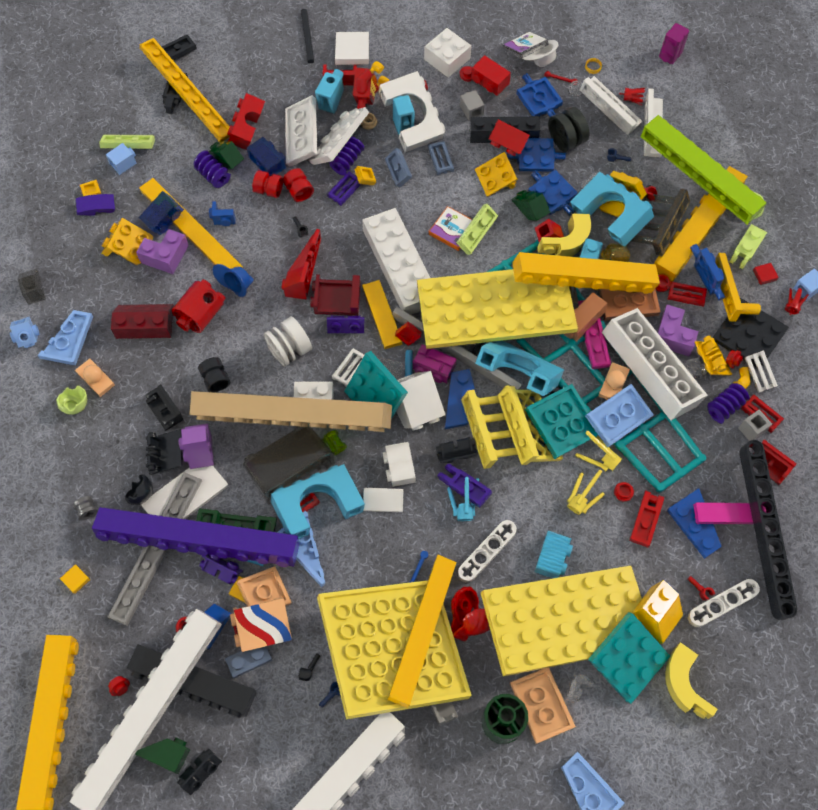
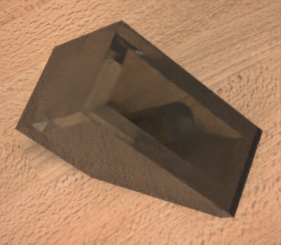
(31, 286)

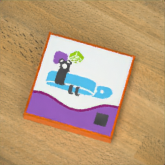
(450, 227)

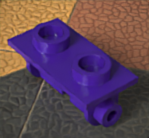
(339, 324)
(228, 569)

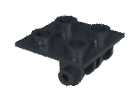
(163, 451)

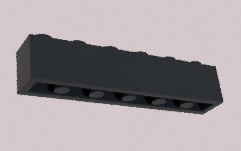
(199, 684)

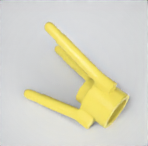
(610, 459)
(578, 503)

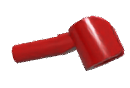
(650, 191)
(701, 589)

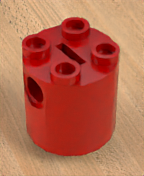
(197, 306)

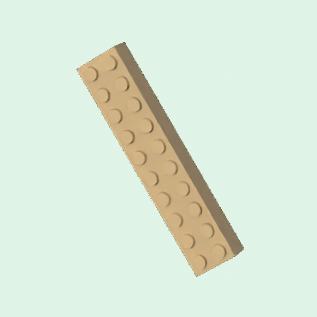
(298, 411)

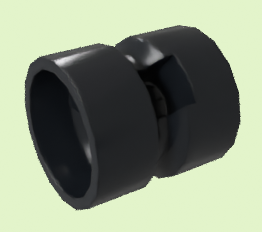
(214, 375)

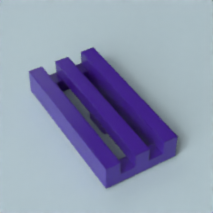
(336, 198)

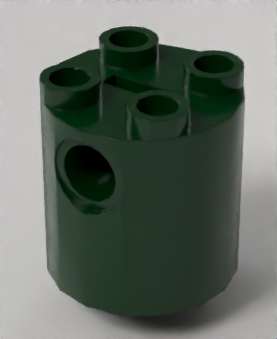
(504, 718)

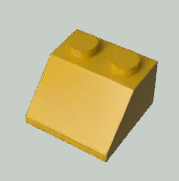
(659, 610)

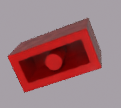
(490, 75)
(508, 137)

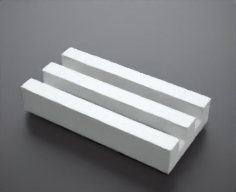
(761, 372)
(341, 380)

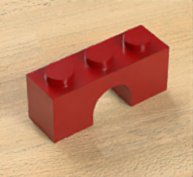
(249, 110)

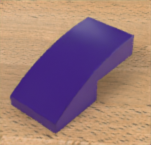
(91, 204)

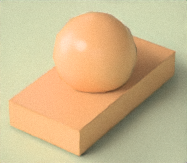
(95, 377)
(614, 381)

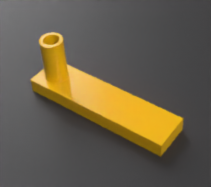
(732, 301)

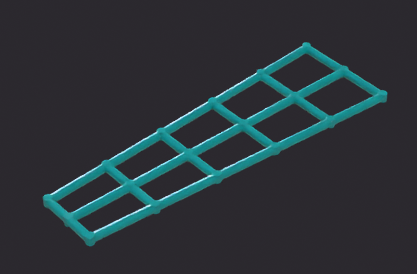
(641, 429)

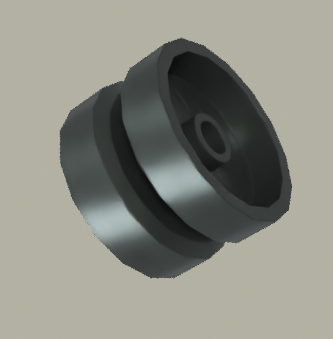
(568, 129)

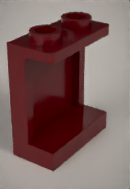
(336, 296)

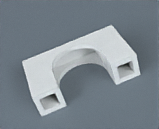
(430, 128)

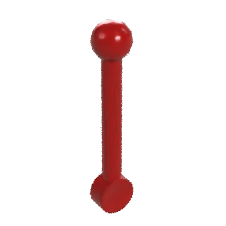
(547, 74)

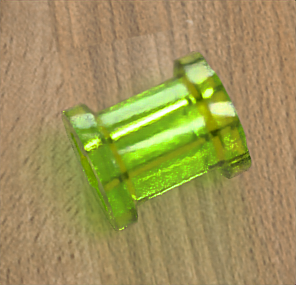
(333, 436)

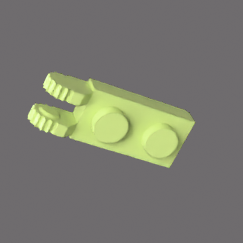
(748, 245)

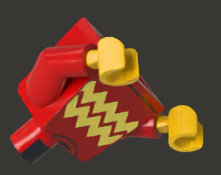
(366, 84)

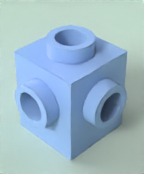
(24, 332)

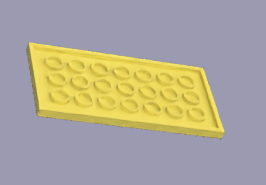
(491, 309)
(557, 617)

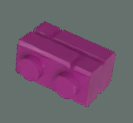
(674, 43)
(435, 361)

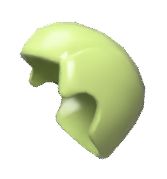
(72, 400)

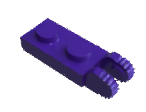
(477, 491)

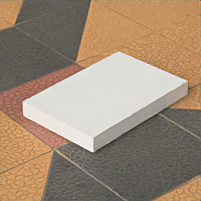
(352, 48)

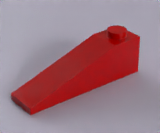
(300, 274)

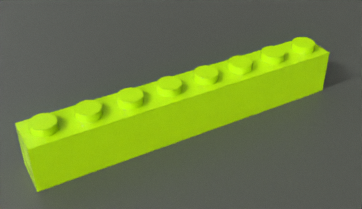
(703, 169)

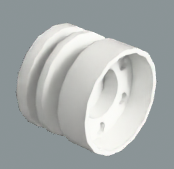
(289, 340)

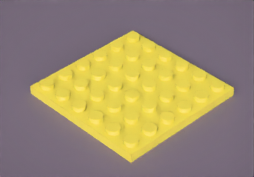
(367, 641)

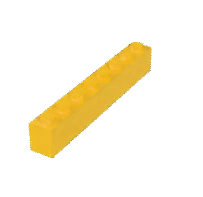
(693, 233)
(585, 273)
(47, 723)

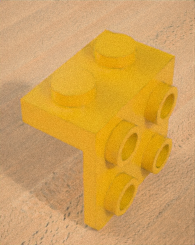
(632, 184)
(125, 240)

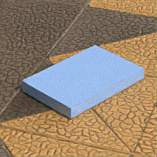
(619, 415)

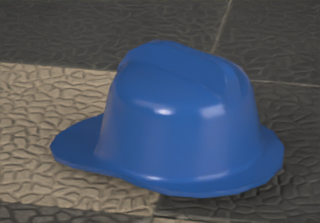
(233, 278)

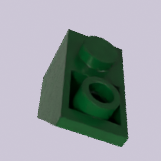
(226, 154)
(531, 204)

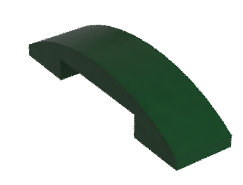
(259, 523)

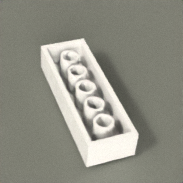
(396, 257)
(654, 364)
(354, 765)

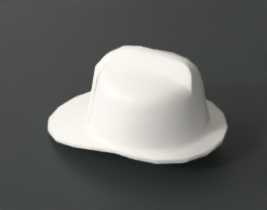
(545, 55)

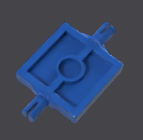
(539, 96)
(538, 155)
(555, 190)
(708, 271)

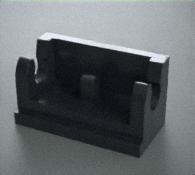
(163, 408)

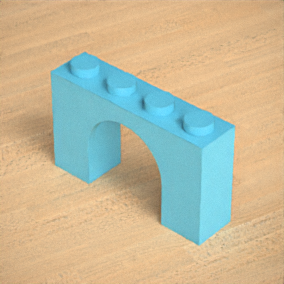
(604, 189)
(542, 374)
(333, 482)

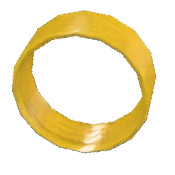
(593, 60)

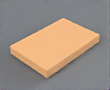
(545, 705)

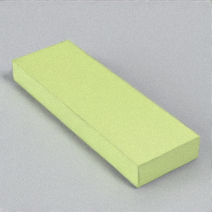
(131, 141)
(477, 229)

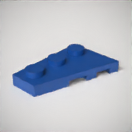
(459, 384)
(701, 535)

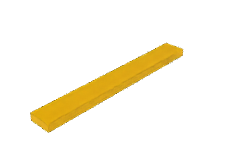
(185, 89)
(193, 230)
(421, 632)

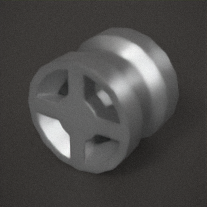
(85, 508)

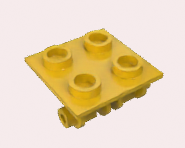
(496, 174)
(712, 357)

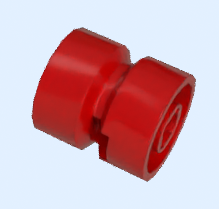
(267, 184)
(298, 185)

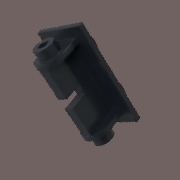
(448, 453)
(192, 779)

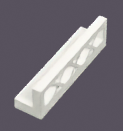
(610, 105)
(653, 107)

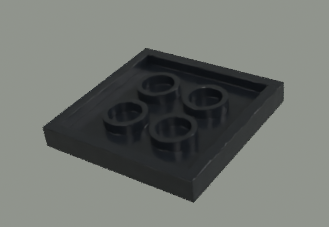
(751, 334)

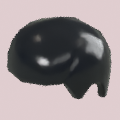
(140, 491)

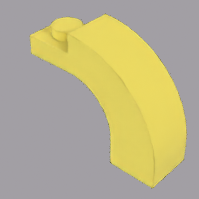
(579, 229)
(679, 686)

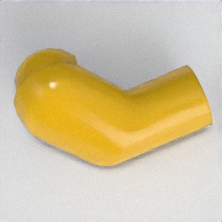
(744, 377)

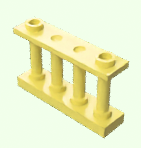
(479, 429)

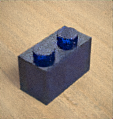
(266, 156)
(161, 213)

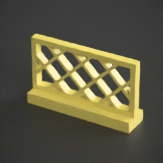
(521, 428)

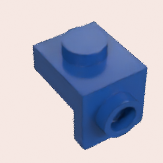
(223, 216)

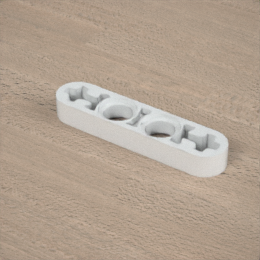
(487, 551)
(722, 601)

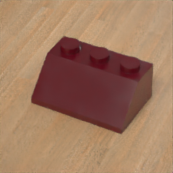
(142, 321)

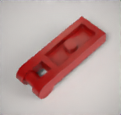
(646, 519)

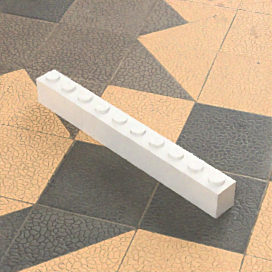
(146, 712)

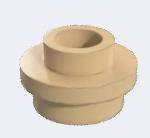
(369, 125)

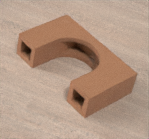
(588, 314)

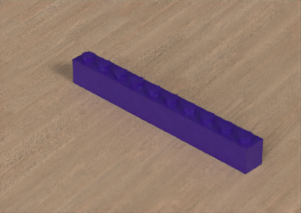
(196, 537)

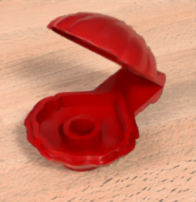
(467, 622)

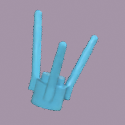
(466, 510)

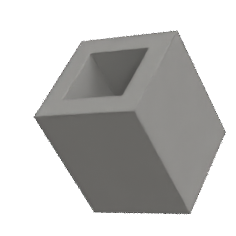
(472, 104)
(755, 425)

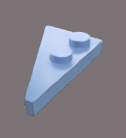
(309, 556)

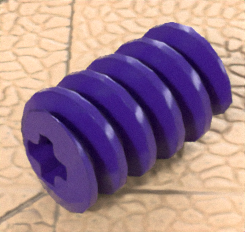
(347, 156)
(211, 169)
(727, 402)

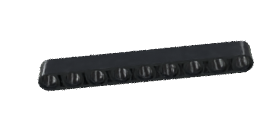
(765, 538)

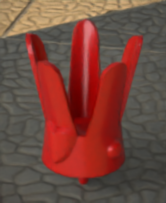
(633, 95)
(793, 305)

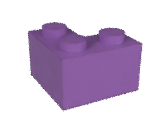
(163, 255)
(675, 336)
(197, 446)

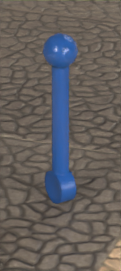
(424, 555)

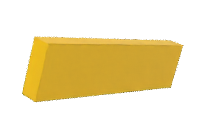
(381, 314)

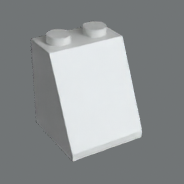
(421, 402)

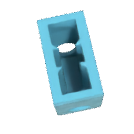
(330, 91)

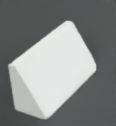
(383, 500)

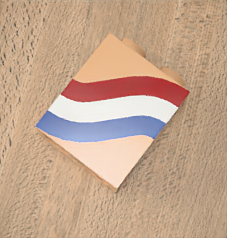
(261, 624)

